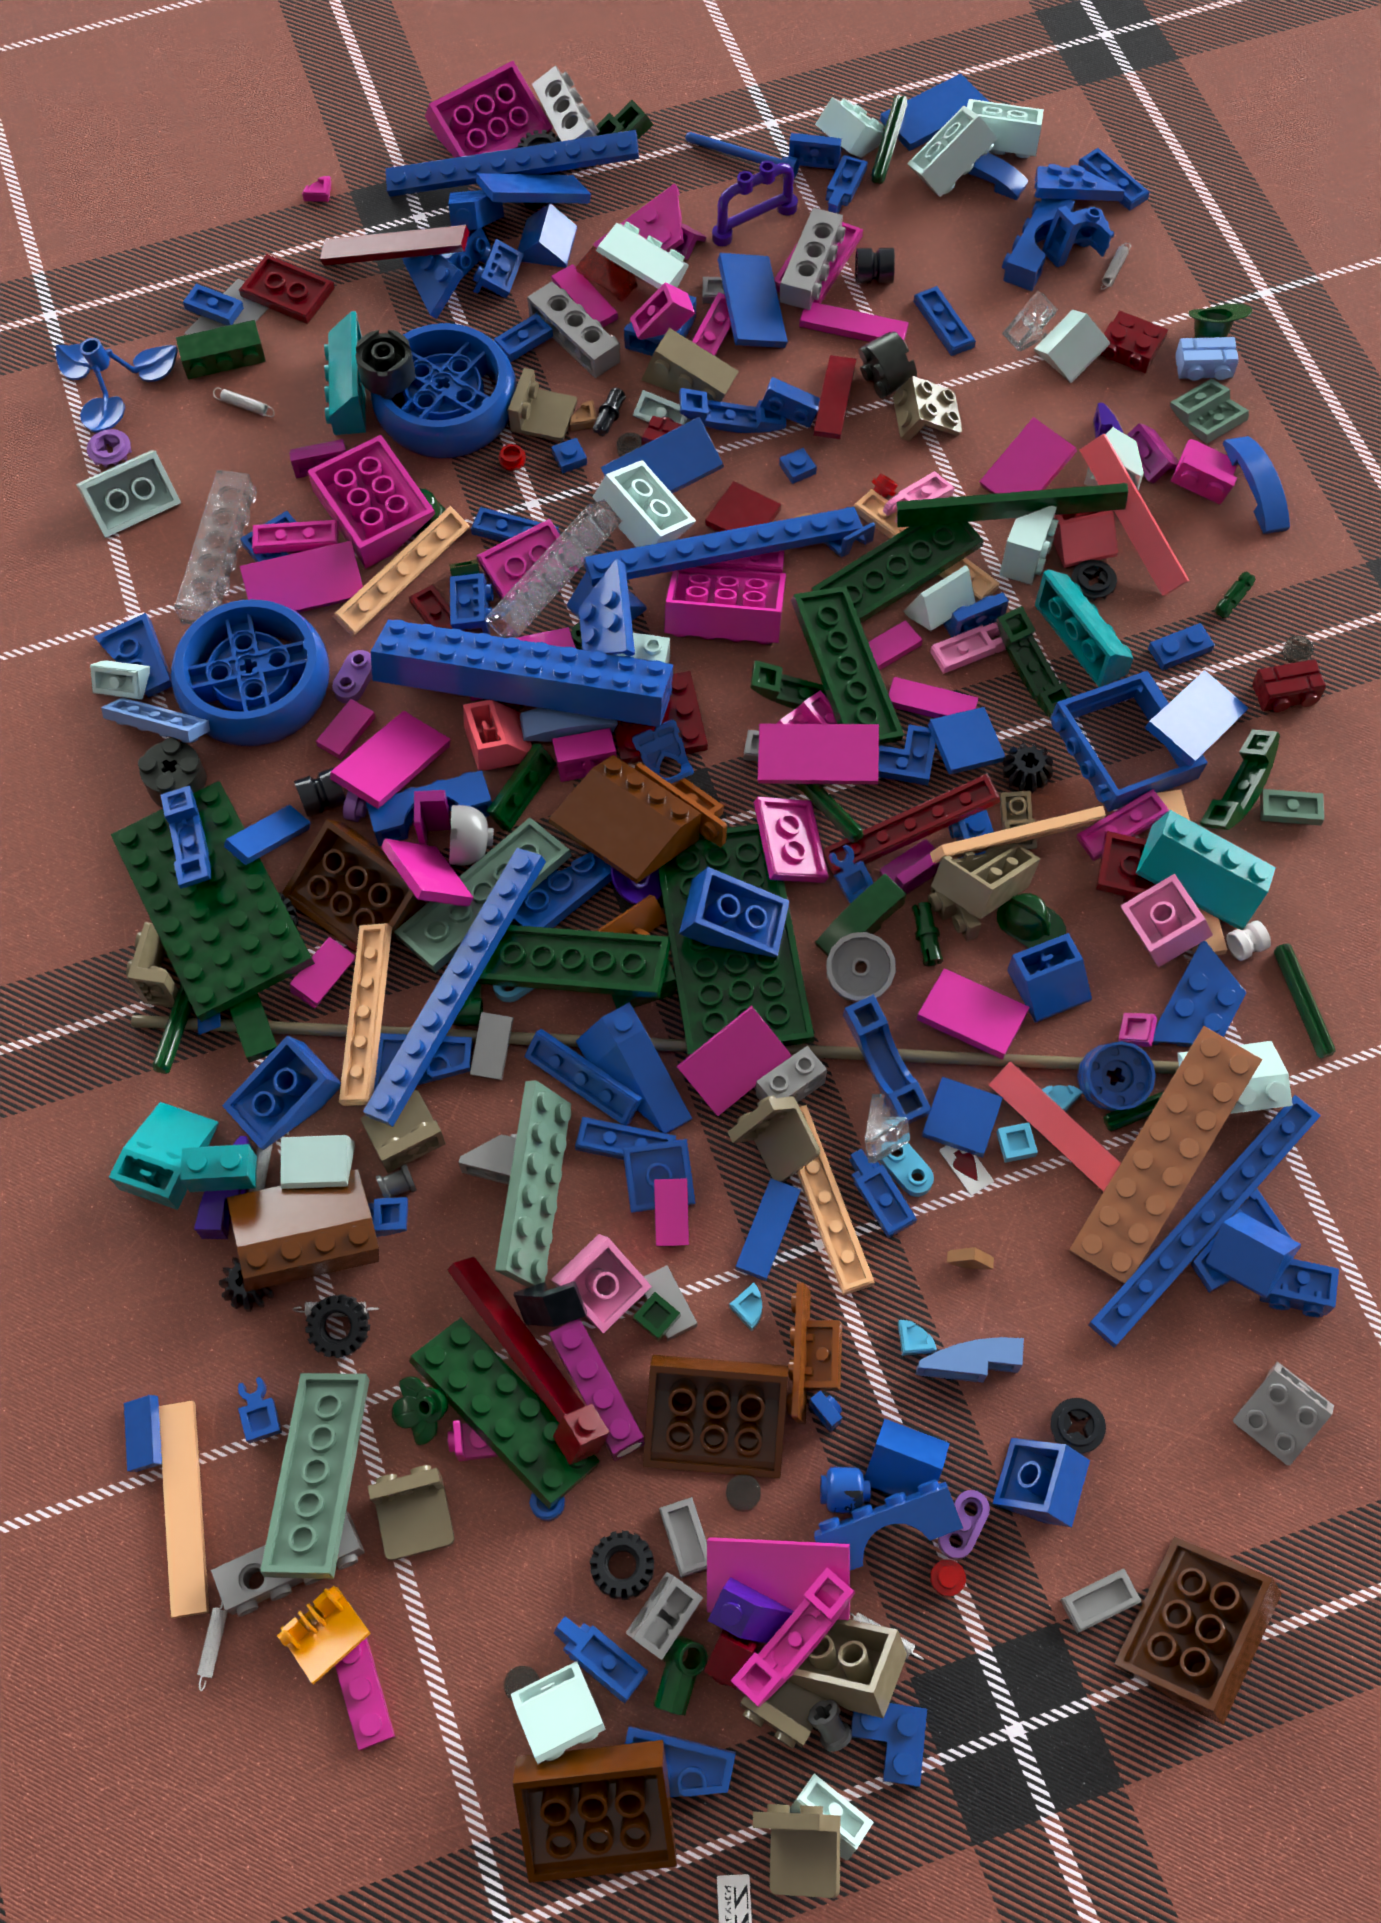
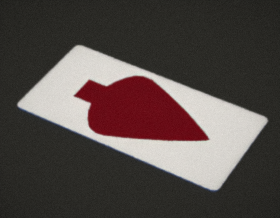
(967, 1168)

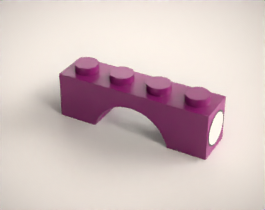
(597, 1387)

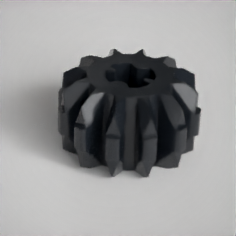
(1027, 767)
(236, 1292)

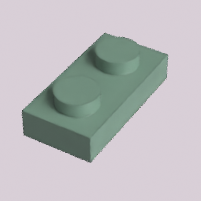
(1292, 807)

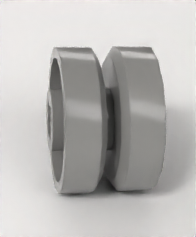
(860, 948)

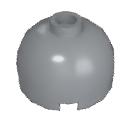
(468, 835)

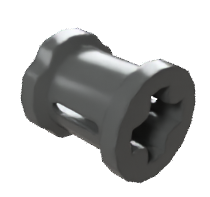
(396, 1183)
(833, 1731)

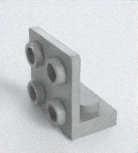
(1284, 1414)

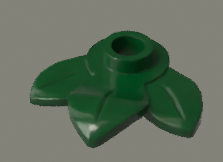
(419, 1409)

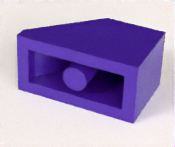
(748, 1612)

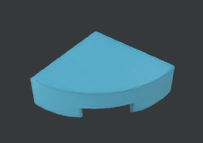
(1063, 1095)
(748, 1306)
(914, 1339)

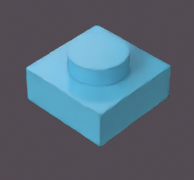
(1017, 1142)

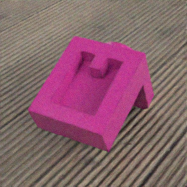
(467, 1443)

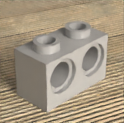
(794, 1077)
(664, 1615)

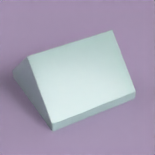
(1072, 345)
(942, 599)
(316, 1161)

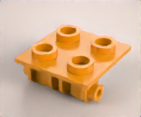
(323, 1633)

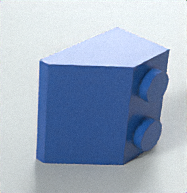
(1042, 1481)

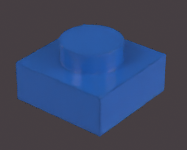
(569, 455)
(797, 465)
(826, 1410)

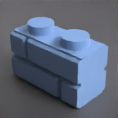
(1206, 358)

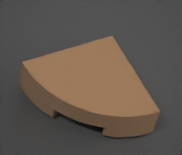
(584, 417)
(970, 1258)

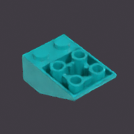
(153, 1155)

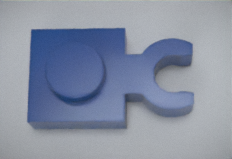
(853, 877)
(260, 1415)

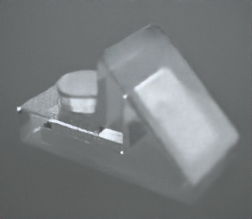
(1029, 324)
(883, 1130)

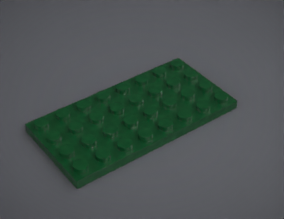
(222, 933)
(724, 982)

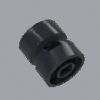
(874, 265)
(319, 793)

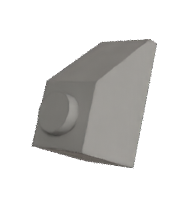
(491, 1159)

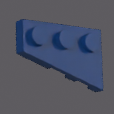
(434, 280)
(137, 644)
(451, 1058)
(1256, 1208)
(691, 1766)

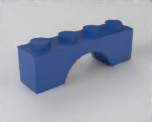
(1026, 261)
(397, 814)
(884, 1061)
(927, 1510)

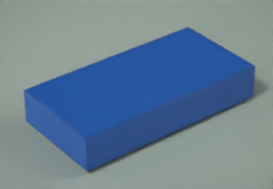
(142, 1433)

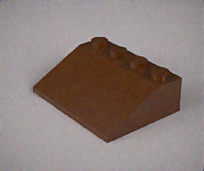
(627, 819)
(349, 884)
(302, 1232)
(715, 1416)
(1199, 1628)
(595, 1812)

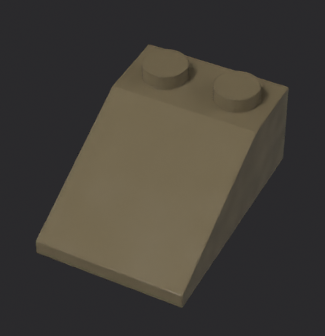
(855, 1666)

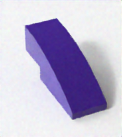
(214, 1213)

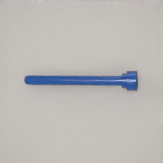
(740, 152)

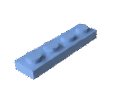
(156, 719)

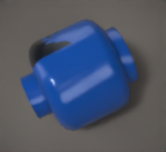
(844, 1489)

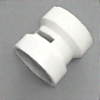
(1246, 941)

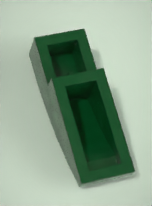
(628, 119)
(865, 912)

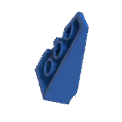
(627, 1054)

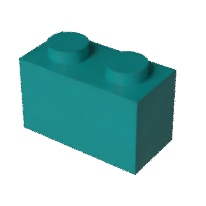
(218, 1168)

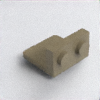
(924, 404)
(779, 1135)
(412, 1512)
(785, 1712)
(802, 1850)

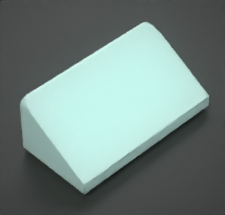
(654, 405)
(119, 679)
(853, 1822)

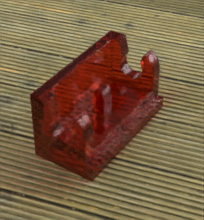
(607, 274)

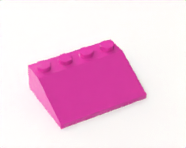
(487, 114)
(371, 499)
(725, 604)

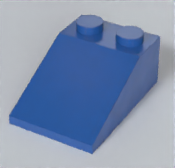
(733, 914)
(282, 1092)

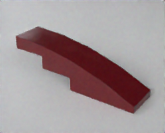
(835, 397)

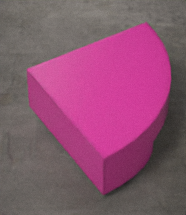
(319, 190)

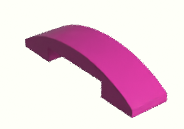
(795, 1639)

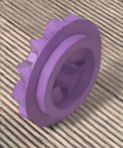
(116, 439)

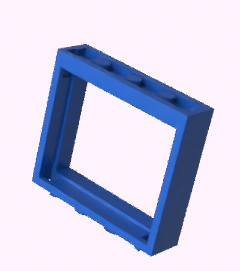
(1151, 702)

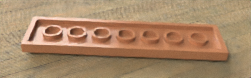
(1165, 1155)

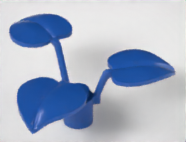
(79, 358)

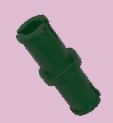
(927, 934)

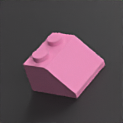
(1167, 920)
(604, 1280)

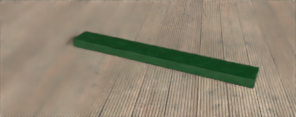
(1011, 505)

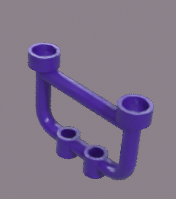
(785, 202)

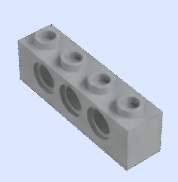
(564, 106)
(812, 258)
(575, 329)
(234, 1577)

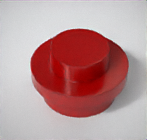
(512, 457)
(884, 486)
(948, 1578)

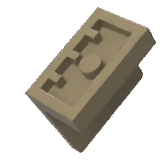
(538, 410)
(145, 971)
(409, 1138)

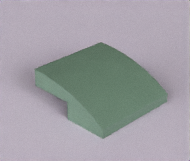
(1209, 410)

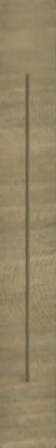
(679, 1045)

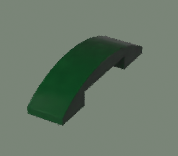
(1030, 661)
(781, 688)
(1246, 786)

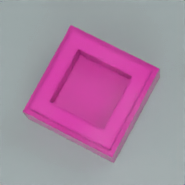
(1138, 1029)

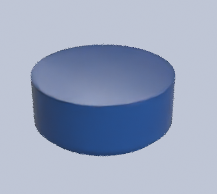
(543, 1512)

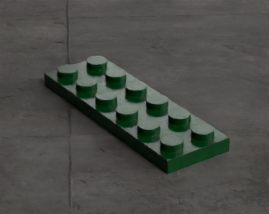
(903, 565)
(846, 661)
(579, 961)
(500, 1410)

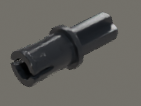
(609, 411)

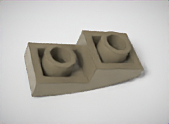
(1017, 811)
(962, 920)

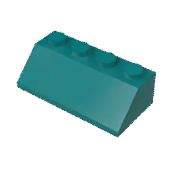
(345, 390)
(1082, 628)
(1211, 869)

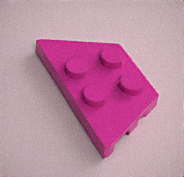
(659, 219)

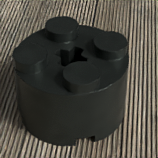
(385, 363)
(886, 363)
(171, 767)

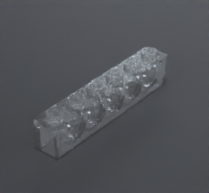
(216, 545)
(553, 570)

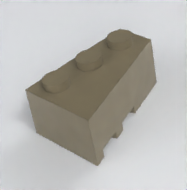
(685, 365)
(986, 879)

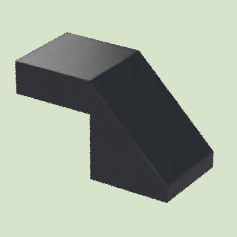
(550, 1306)

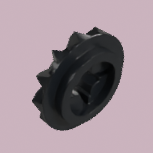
(1090, 569)
(1079, 1410)

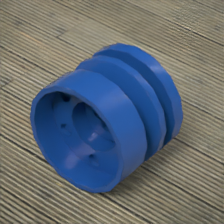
(1132, 1068)

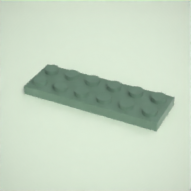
(440, 927)
(533, 1185)
(315, 1476)

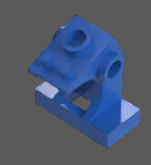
(1081, 227)

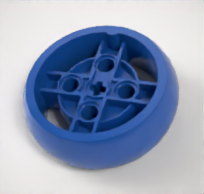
(446, 402)
(251, 672)

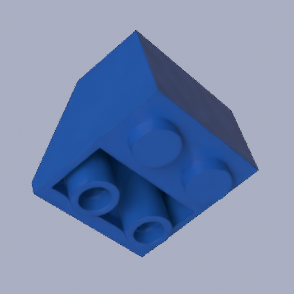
(1050, 977)

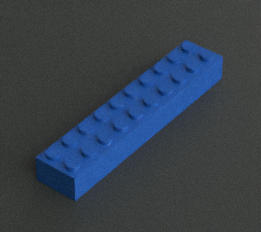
(522, 672)

